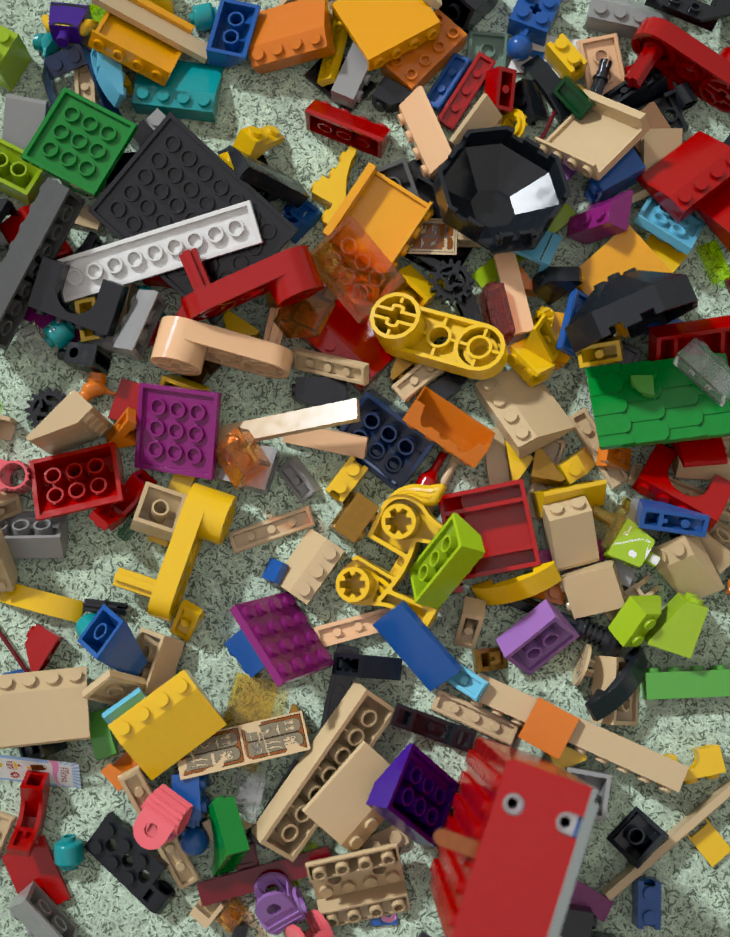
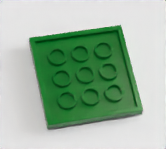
(79, 142)

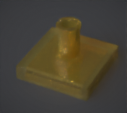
(612, 520)

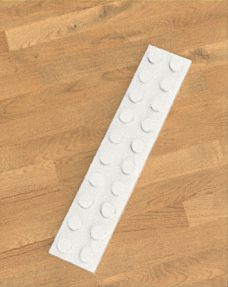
(159, 250)

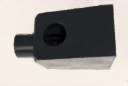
(85, 357)

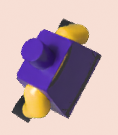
(68, 22)

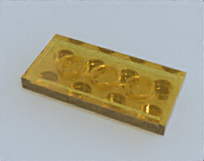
(249, 702)

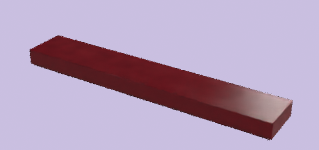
(243, 881)

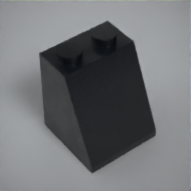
(467, 12)

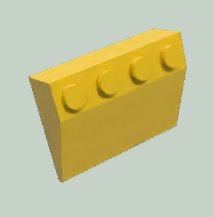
(167, 724)

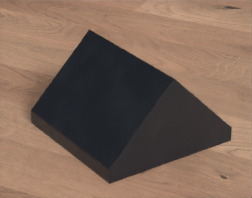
(637, 837)

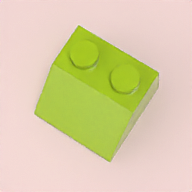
(636, 619)

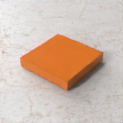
(548, 728)

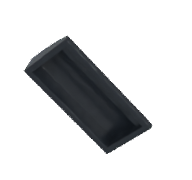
(267, 178)

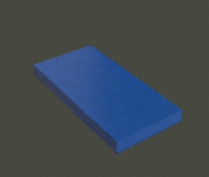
(417, 646)

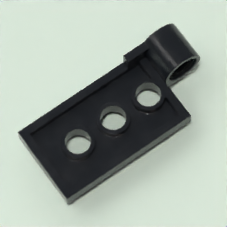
(675, 102)
(152, 894)

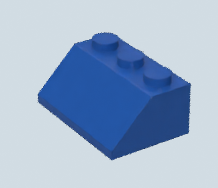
(232, 33)

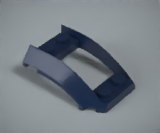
(66, 62)

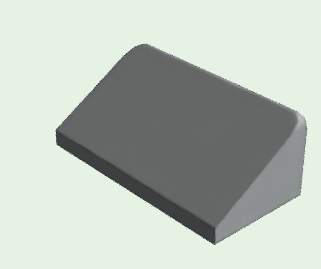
(299, 479)

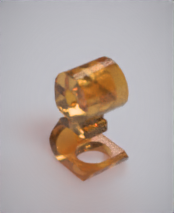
(231, 915)

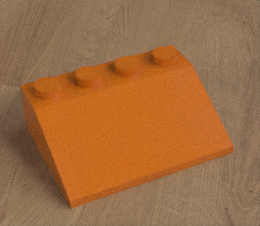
(291, 35)

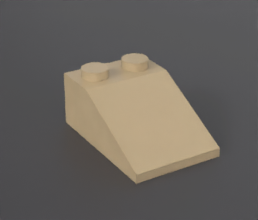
(687, 566)

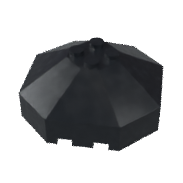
(500, 189)
(633, 299)

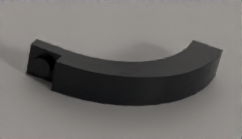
(452, 383)

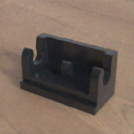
(529, 100)

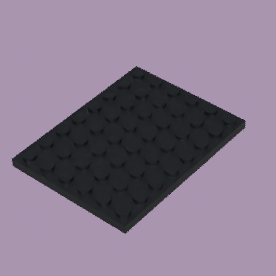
(179, 179)

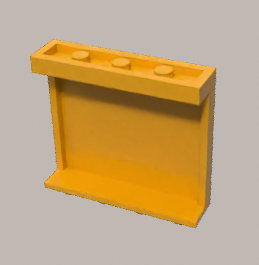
(386, 27)
(136, 47)
(384, 211)
(619, 255)

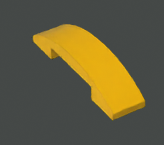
(520, 587)
(43, 602)

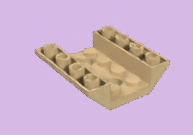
(359, 885)

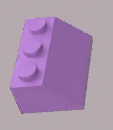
(537, 637)

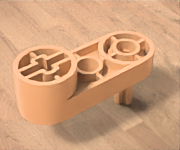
(186, 343)

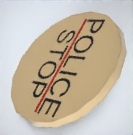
(581, 667)

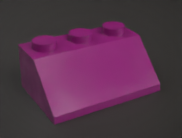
(601, 219)

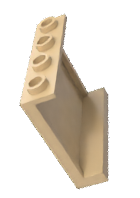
(598, 139)

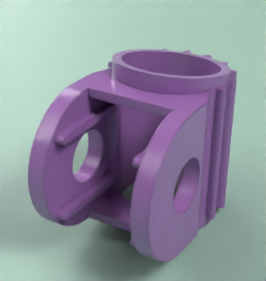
(280, 907)

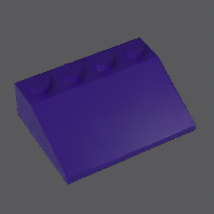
(414, 795)

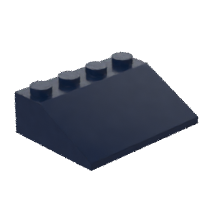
(391, 443)

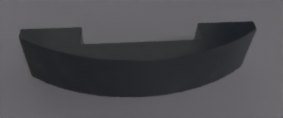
(546, 80)
(623, 686)
(432, 727)

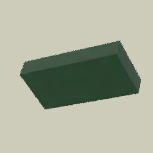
(573, 98)

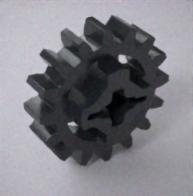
(459, 285)
(39, 413)

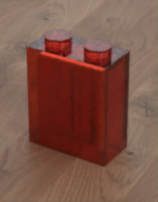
(496, 309)

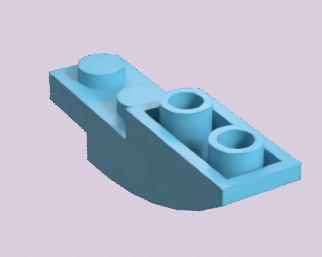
(109, 77)

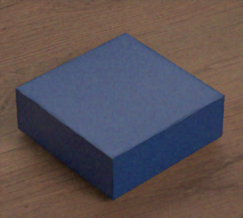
(275, 571)

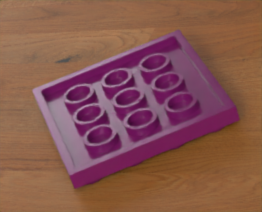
(177, 430)
(282, 637)

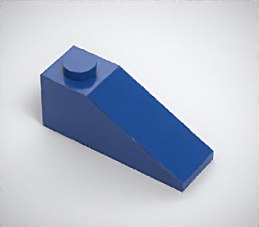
(671, 518)

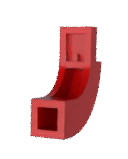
(115, 514)
(32, 813)

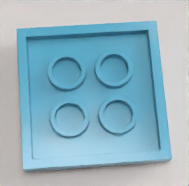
(661, 224)

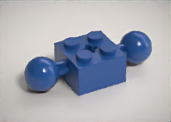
(530, 23)
(195, 838)

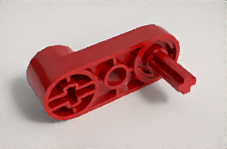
(681, 59)
(286, 275)

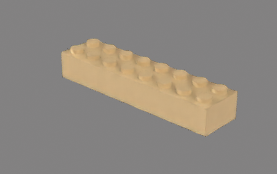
(356, 718)

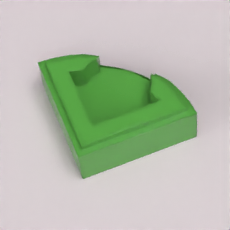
(643, 384)

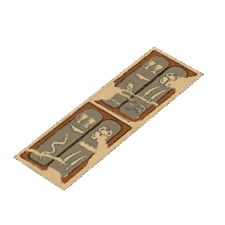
(246, 745)

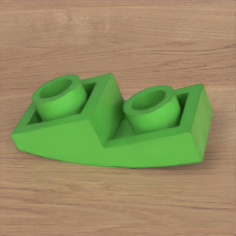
(101, 737)

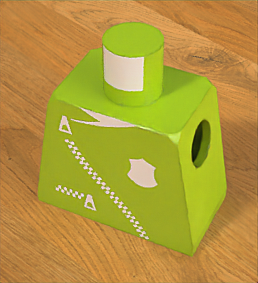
(632, 547)

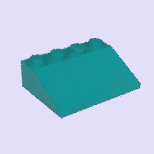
(188, 94)

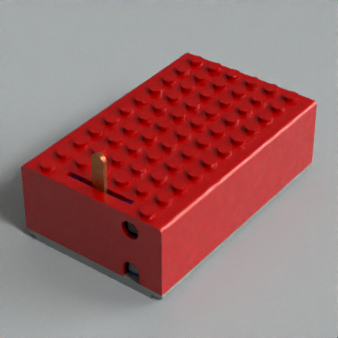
(510, 845)

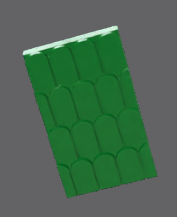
(675, 413)

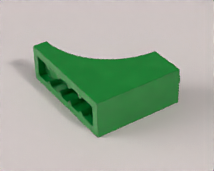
(228, 835)

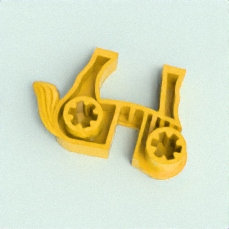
(399, 526)

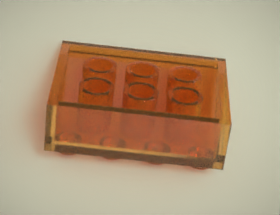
(355, 269)

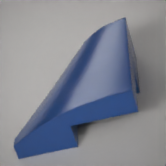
(297, 218)

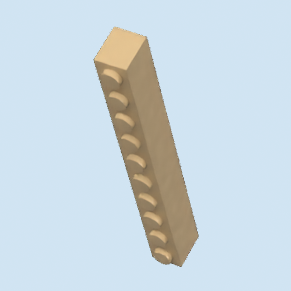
(591, 738)

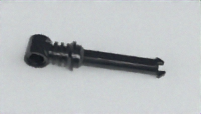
(584, 626)

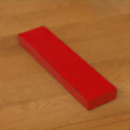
(465, 91)

